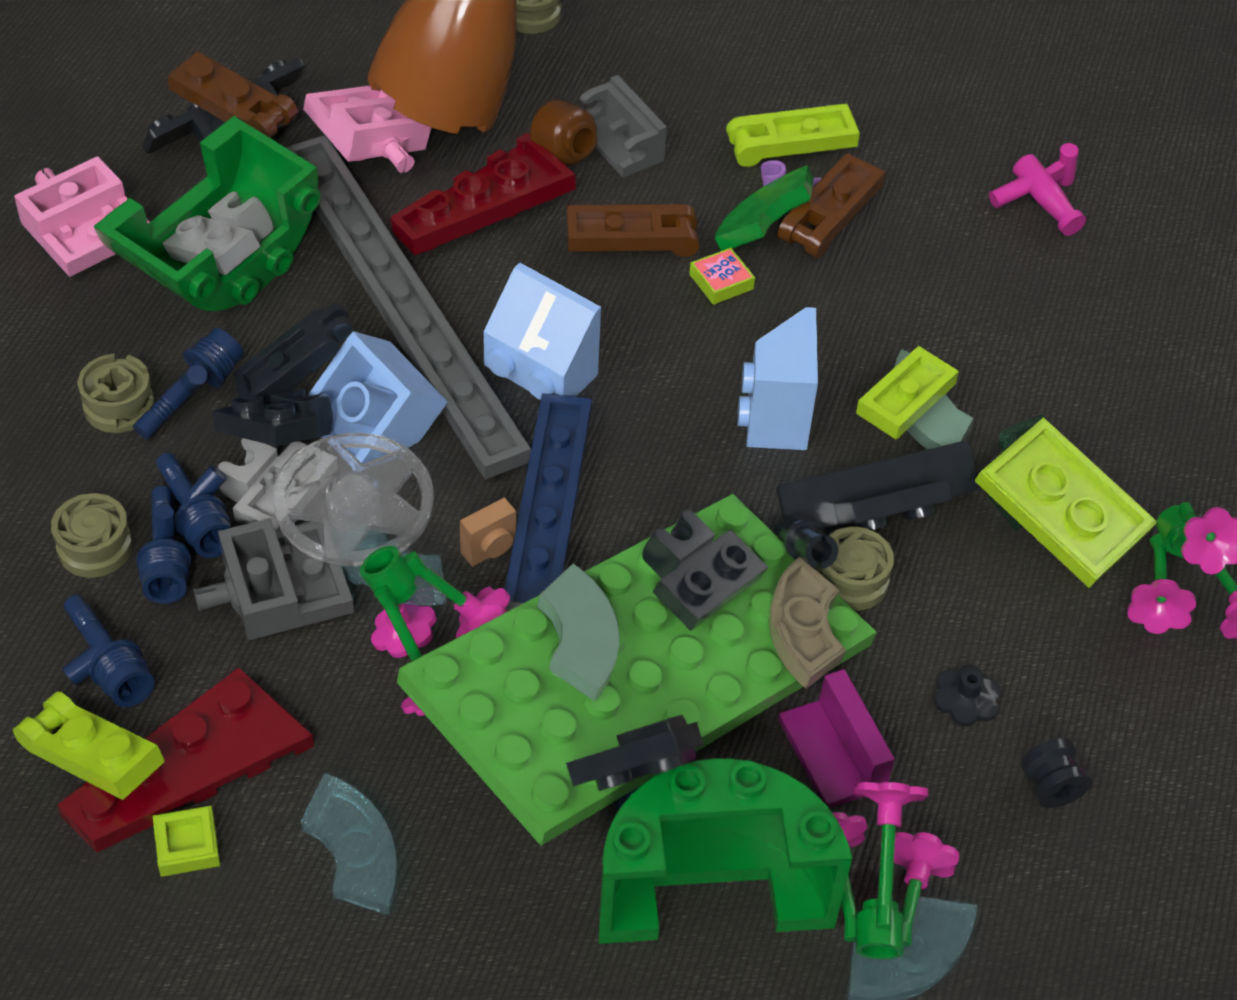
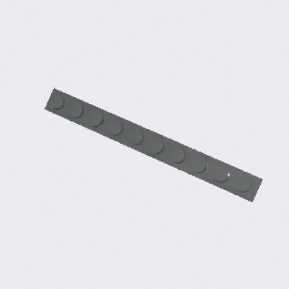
(413, 315)

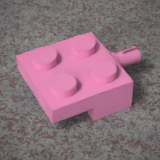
(366, 125)
(66, 207)

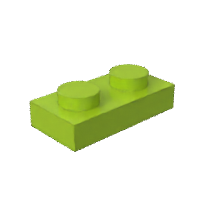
(907, 392)

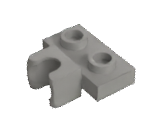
(230, 233)
(255, 482)

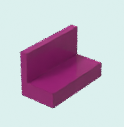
(837, 741)

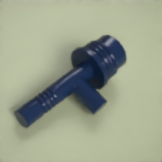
(208, 362)
(200, 512)
(163, 561)
(111, 664)

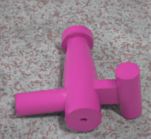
(1045, 187)

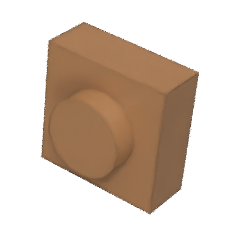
(488, 532)

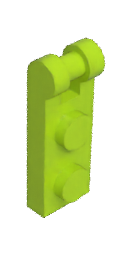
(792, 133)
(89, 746)

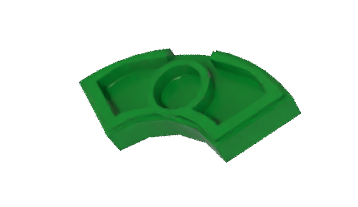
(762, 208)

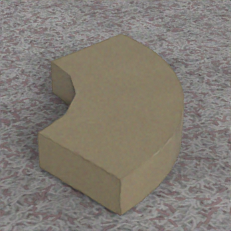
(801, 624)

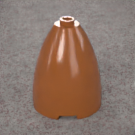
(447, 61)

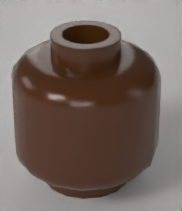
(564, 131)

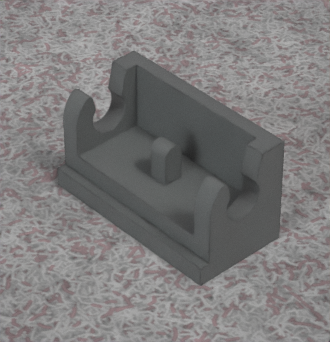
(626, 127)

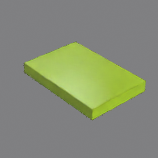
(1066, 502)

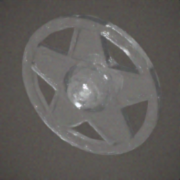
(352, 497)

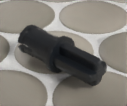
(807, 541)

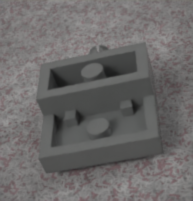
(275, 582)

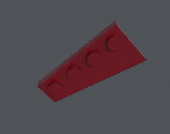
(495, 192)
(204, 746)

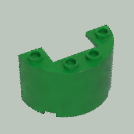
(237, 161)
(722, 826)

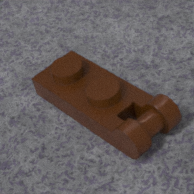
(230, 95)
(832, 204)
(633, 228)

